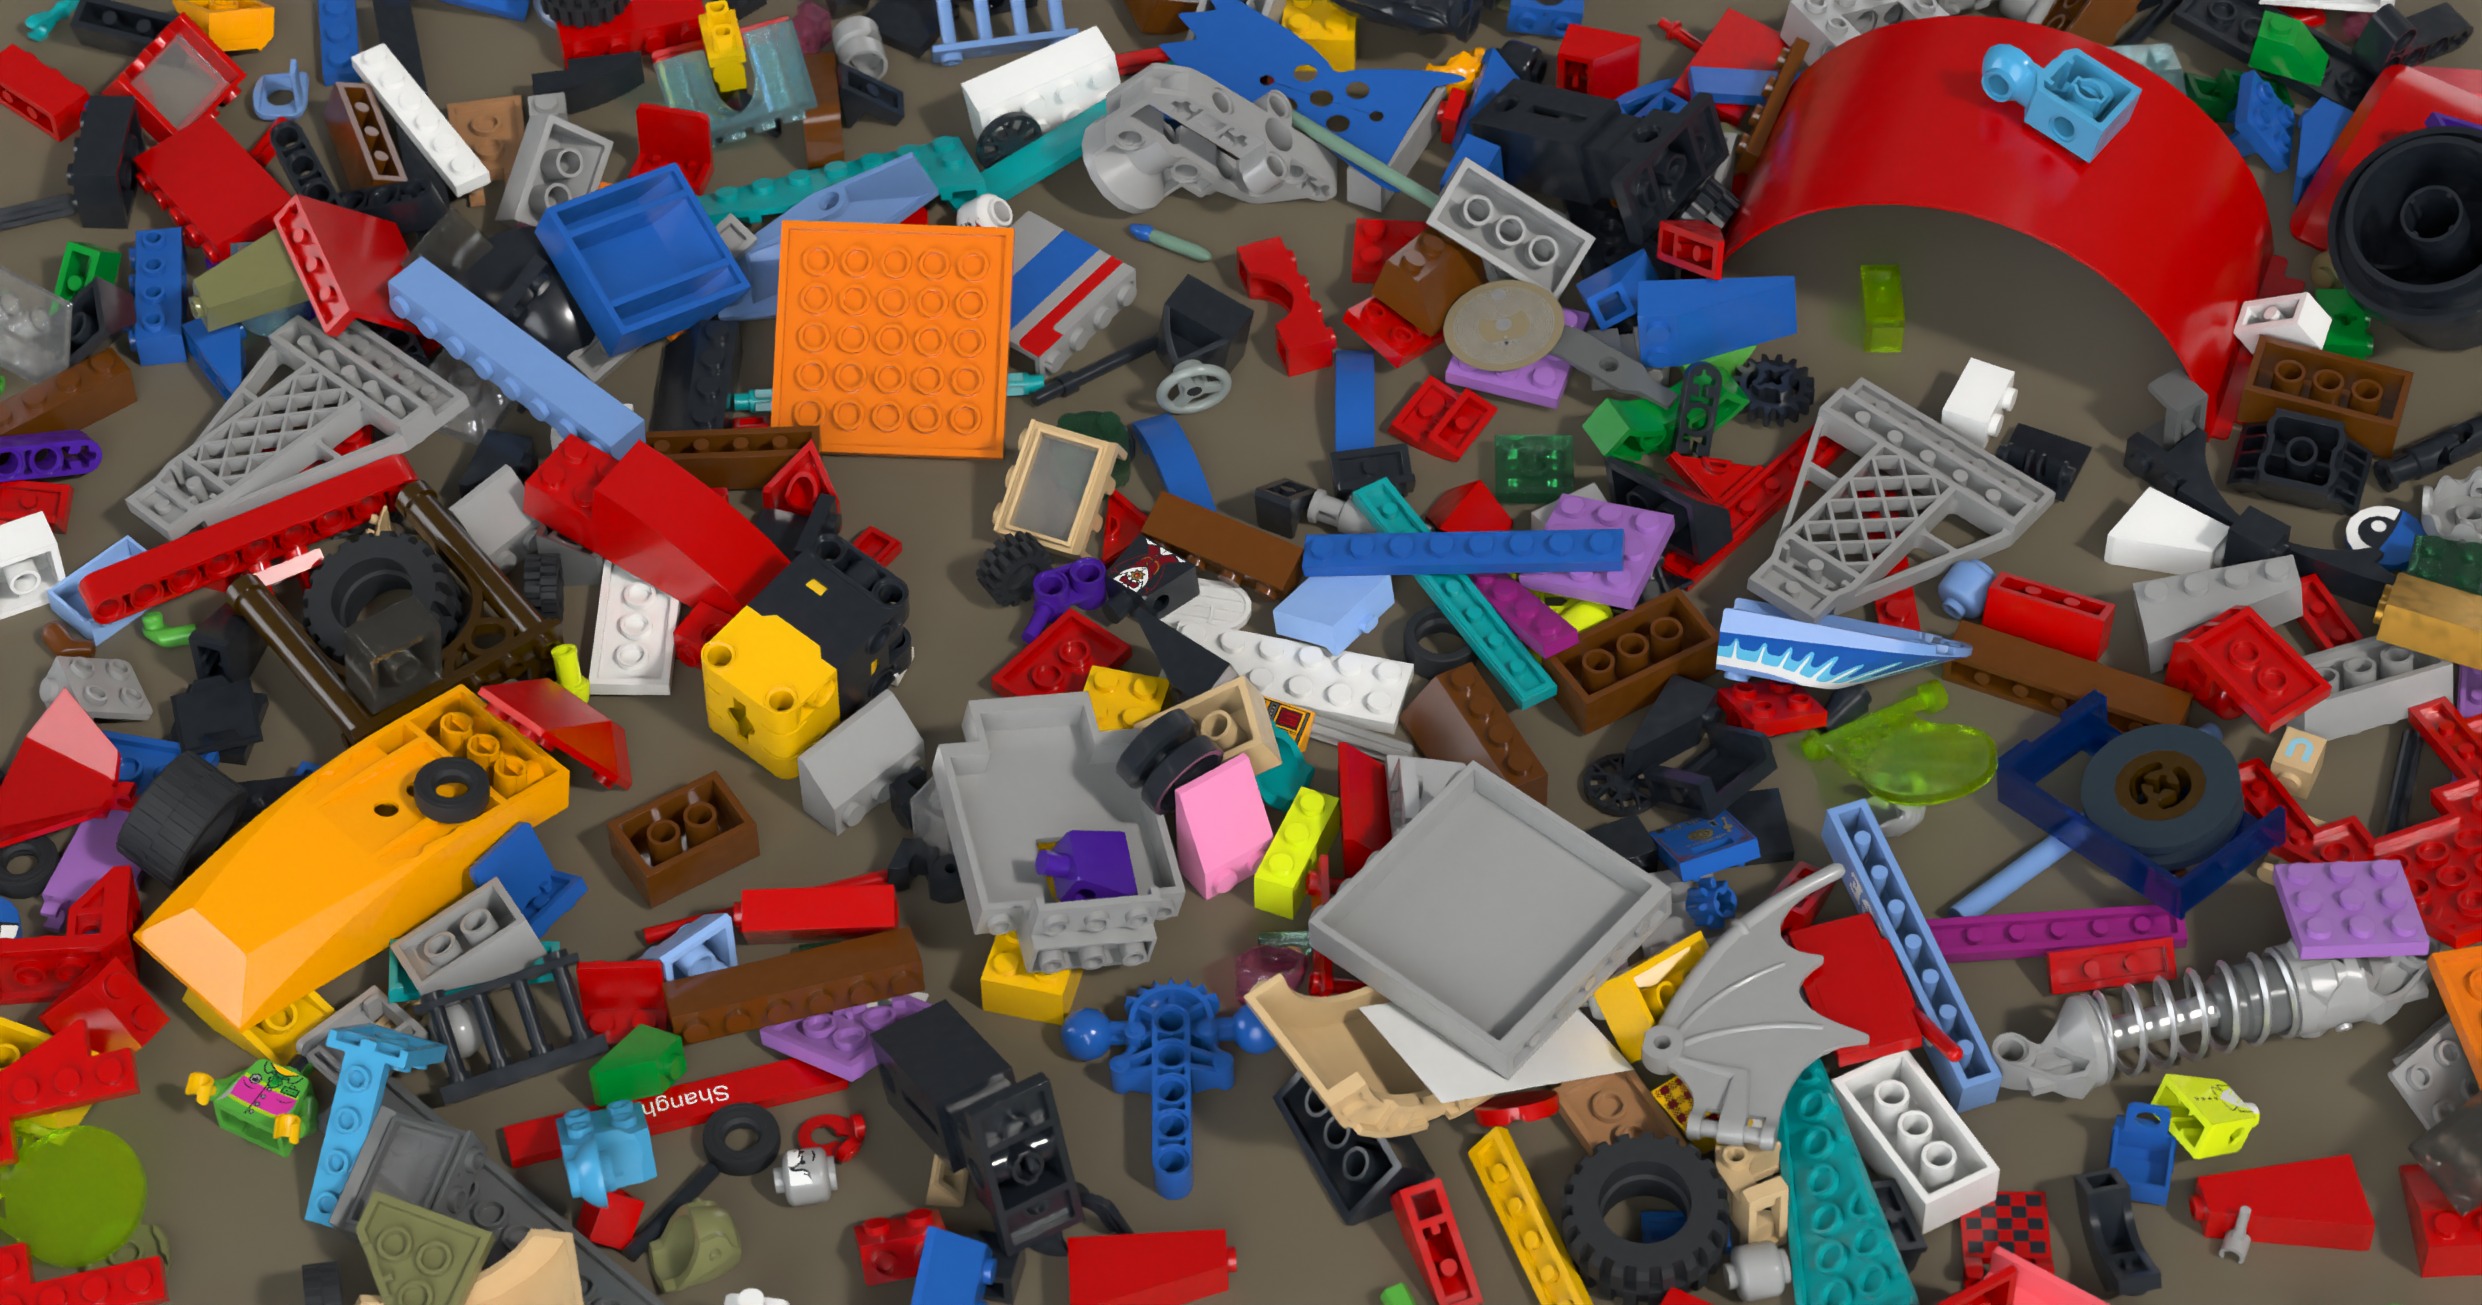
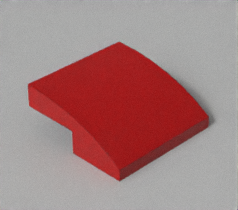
(1442, 420)

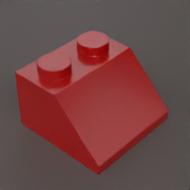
(112, 1004)

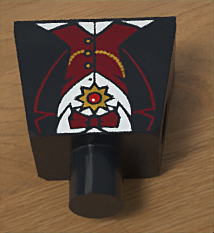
(1148, 579)

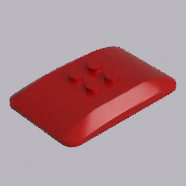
(2392, 107)

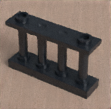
(542, 1055)

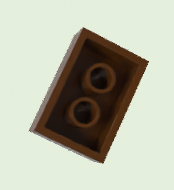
(683, 839)

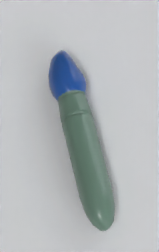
(1147, 233)

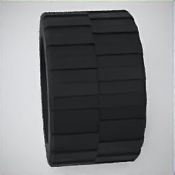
(181, 819)

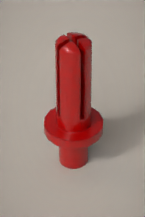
(1675, 31)

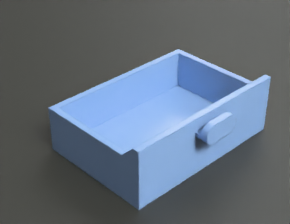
(69, 605)
(1334, 609)

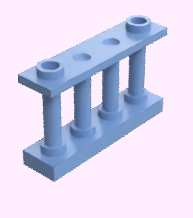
(953, 52)

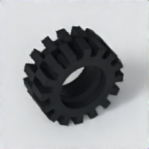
(1012, 567)
(544, 584)

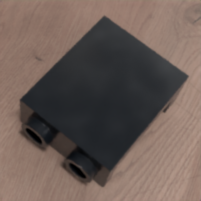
(1717, 776)

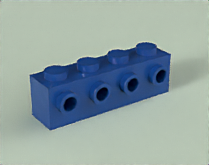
(159, 296)

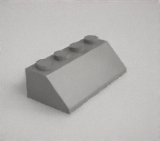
(1509, 228)
(2372, 687)

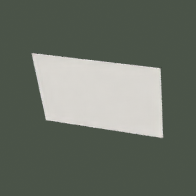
(1453, 1074)

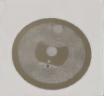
(1503, 325)

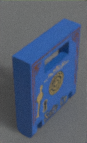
(1705, 846)

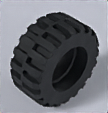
(369, 569)
(1645, 1169)

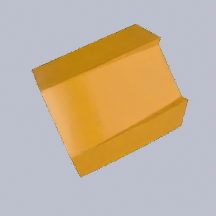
(231, 22)

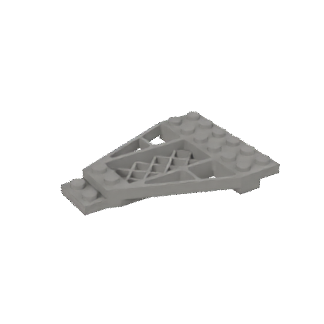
(356, 370)
(1919, 456)

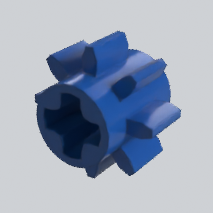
(1711, 903)

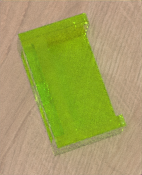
(1881, 308)

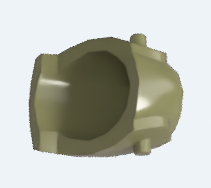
(695, 1246)

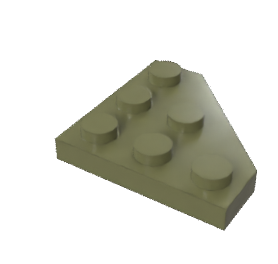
(420, 1253)

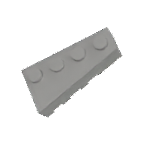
(2181, 603)

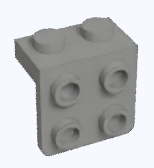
(99, 685)

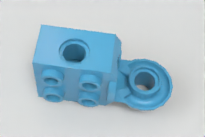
(2068, 100)
(605, 1150)

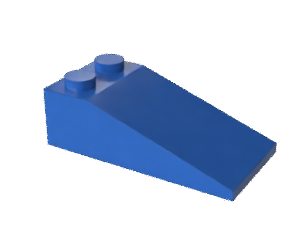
(1711, 317)

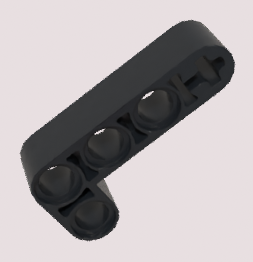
(2410, 40)
(410, 204)

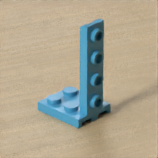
(358, 1096)

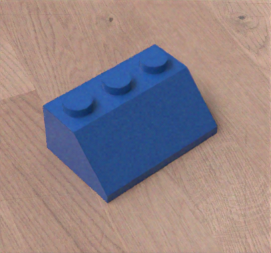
(953, 1270)

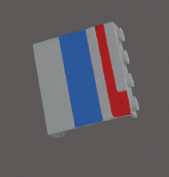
(1062, 292)

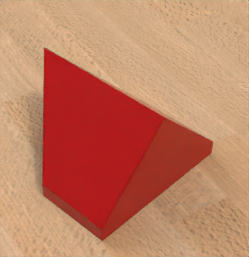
(799, 484)
(1468, 510)

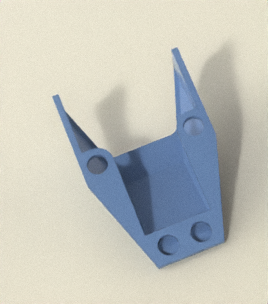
(875, 196)

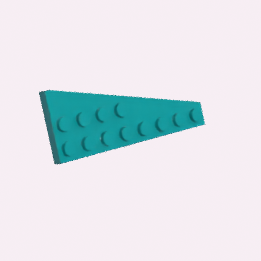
(943, 160)
(1834, 1222)

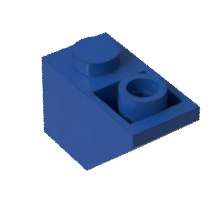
(1614, 290)

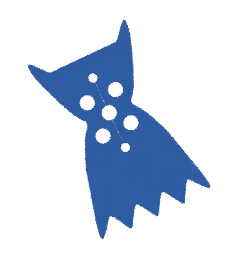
(1243, 45)

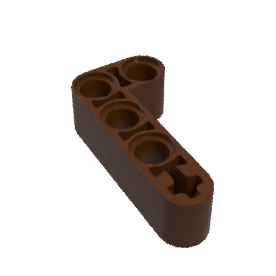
(823, 123)

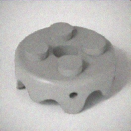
(2454, 508)

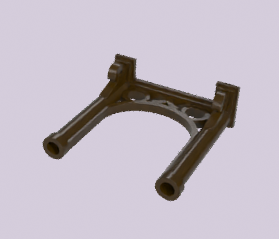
(526, 632)

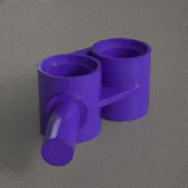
(1062, 587)

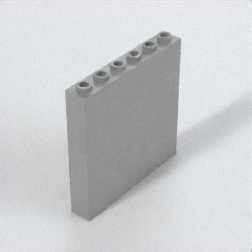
(1489, 918)

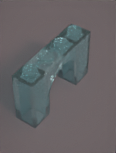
(779, 91)

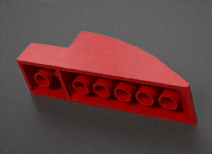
(654, 523)

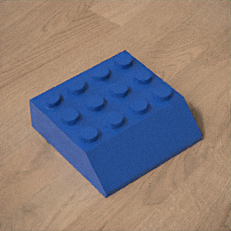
(641, 258)

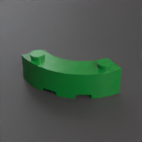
(1643, 427)

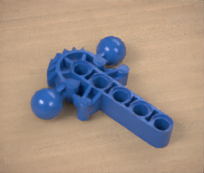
(1166, 1029)

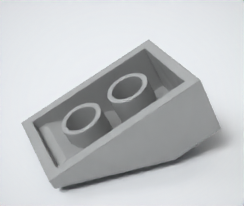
(469, 942)

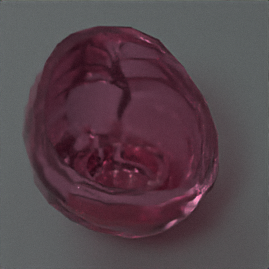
(1266, 962)

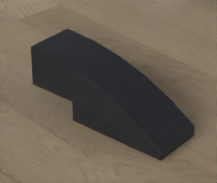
(592, 80)

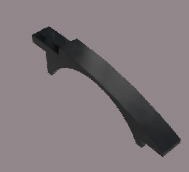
(2186, 478)

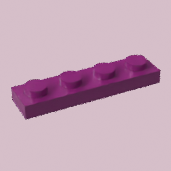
(1526, 614)

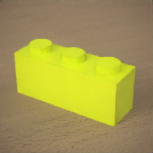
(1302, 837)

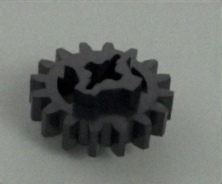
(1774, 388)

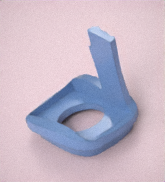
(293, 81)

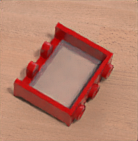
(178, 79)

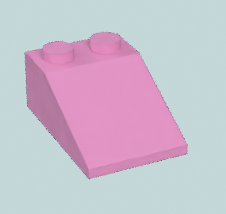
(1221, 827)

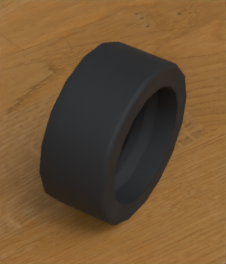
(1429, 664)

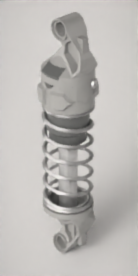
(2241, 1002)

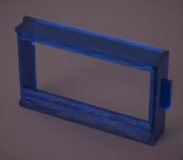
(2086, 729)

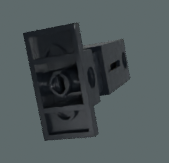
(1589, 149)
(979, 1119)

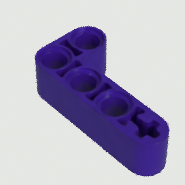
(57, 462)

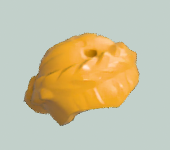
(1463, 64)

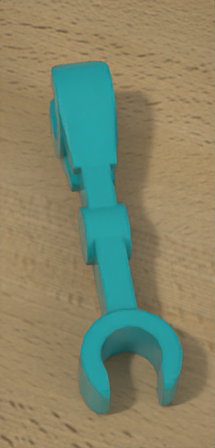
(45, 21)

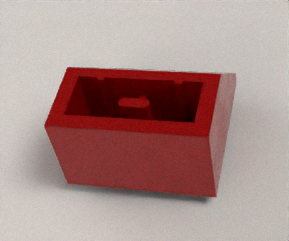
(1598, 62)

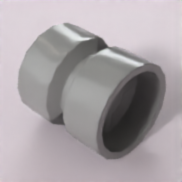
(860, 46)

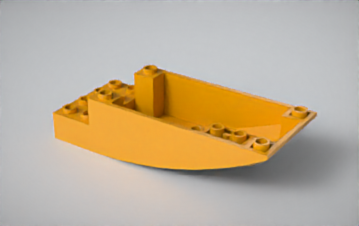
(347, 861)

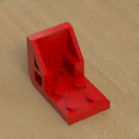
(2250, 664)
(47, 965)

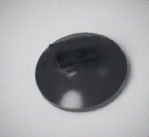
(529, 292)

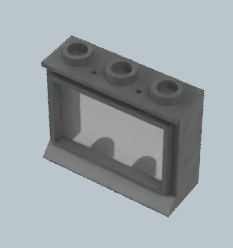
(413, 1163)

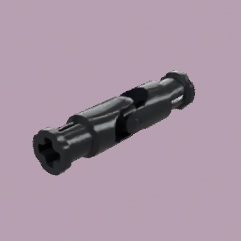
(2430, 454)

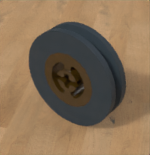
(2158, 765)

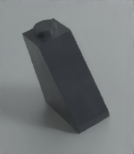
(226, 646)

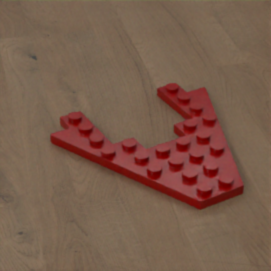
(2437, 856)
(50, 1080)

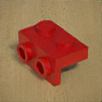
(25, 498)
(894, 1246)

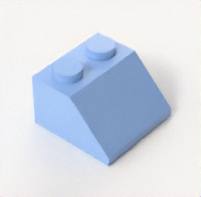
(697, 948)

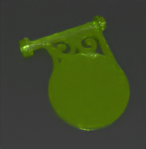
(1914, 758)
(72, 1193)

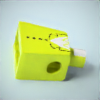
(2206, 1114)

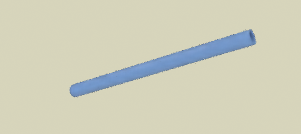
(2026, 867)

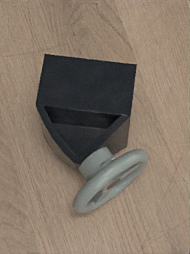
(1201, 344)

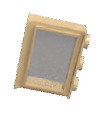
(1057, 488)

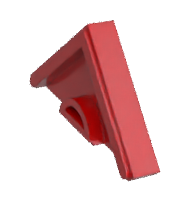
(1712, 477)
(1122, 526)

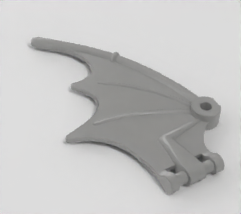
(1742, 1027)

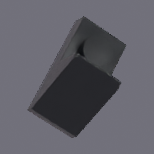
(867, 94)
(1281, 505)

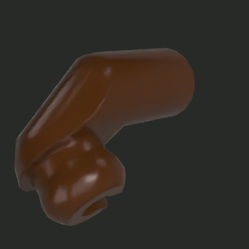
(62, 644)

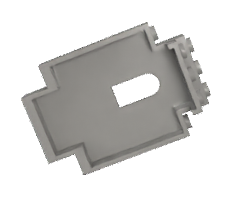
(1029, 779)

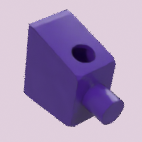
(1089, 866)

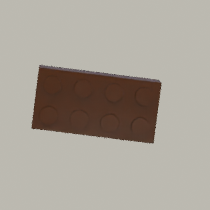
(2328, 386)
(1631, 659)

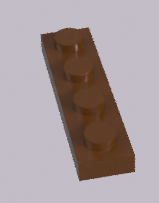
(1764, 116)

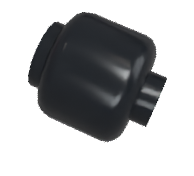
(1524, 60)

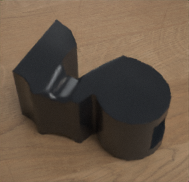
(918, 858)

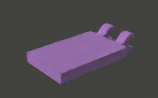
(82, 865)

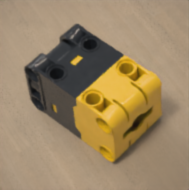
(806, 653)

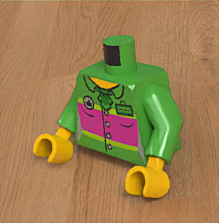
(263, 1102)

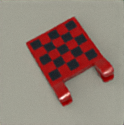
(2013, 1222)

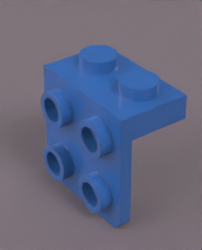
(529, 877)

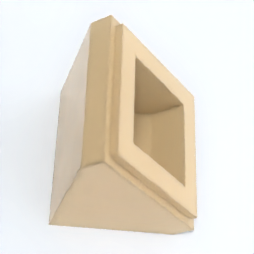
(946, 1187)

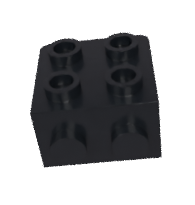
(795, 532)

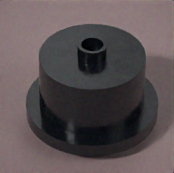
(2412, 236)

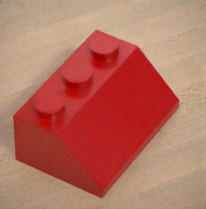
(1363, 807)

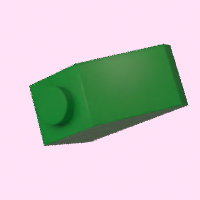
(2288, 50)
(82, 264)
(638, 1066)

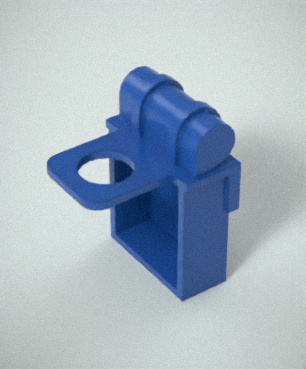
(2144, 1152)

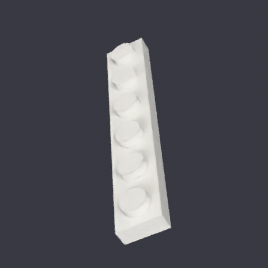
(421, 120)

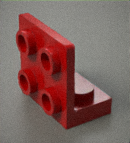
(621, 996)

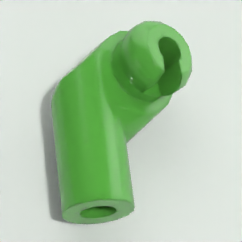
(162, 633)

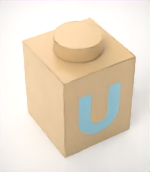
(2298, 761)

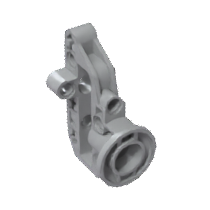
(1141, 159)

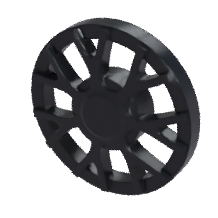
(1007, 140)
(1616, 787)

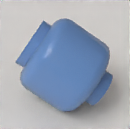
(1966, 589)

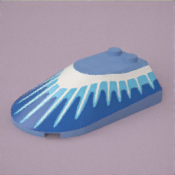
(1827, 655)

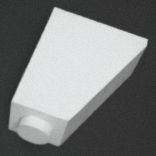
(2166, 537)

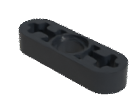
(1709, 391)

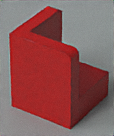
(614, 1224)

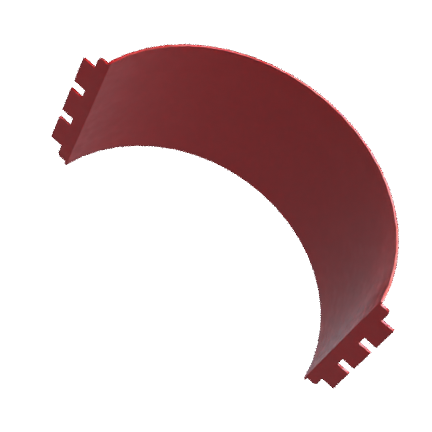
(2155, 213)

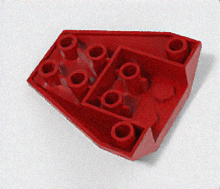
(562, 720)

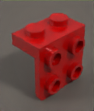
(675, 136)

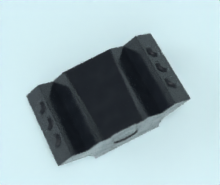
(2301, 462)

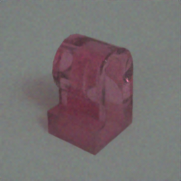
(812, 27)

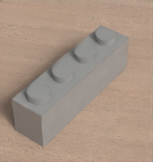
(1423, 128)

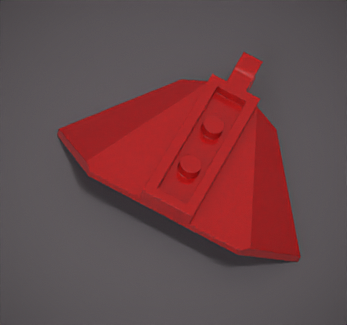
(61, 776)

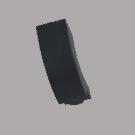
(2112, 1234)

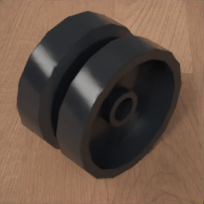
(1166, 758)

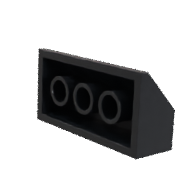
(700, 378)
(1353, 1168)

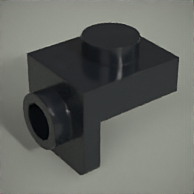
(902, 791)

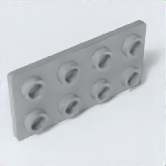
(1413, 782)
(2434, 1073)

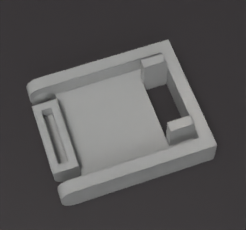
(361, 1010)

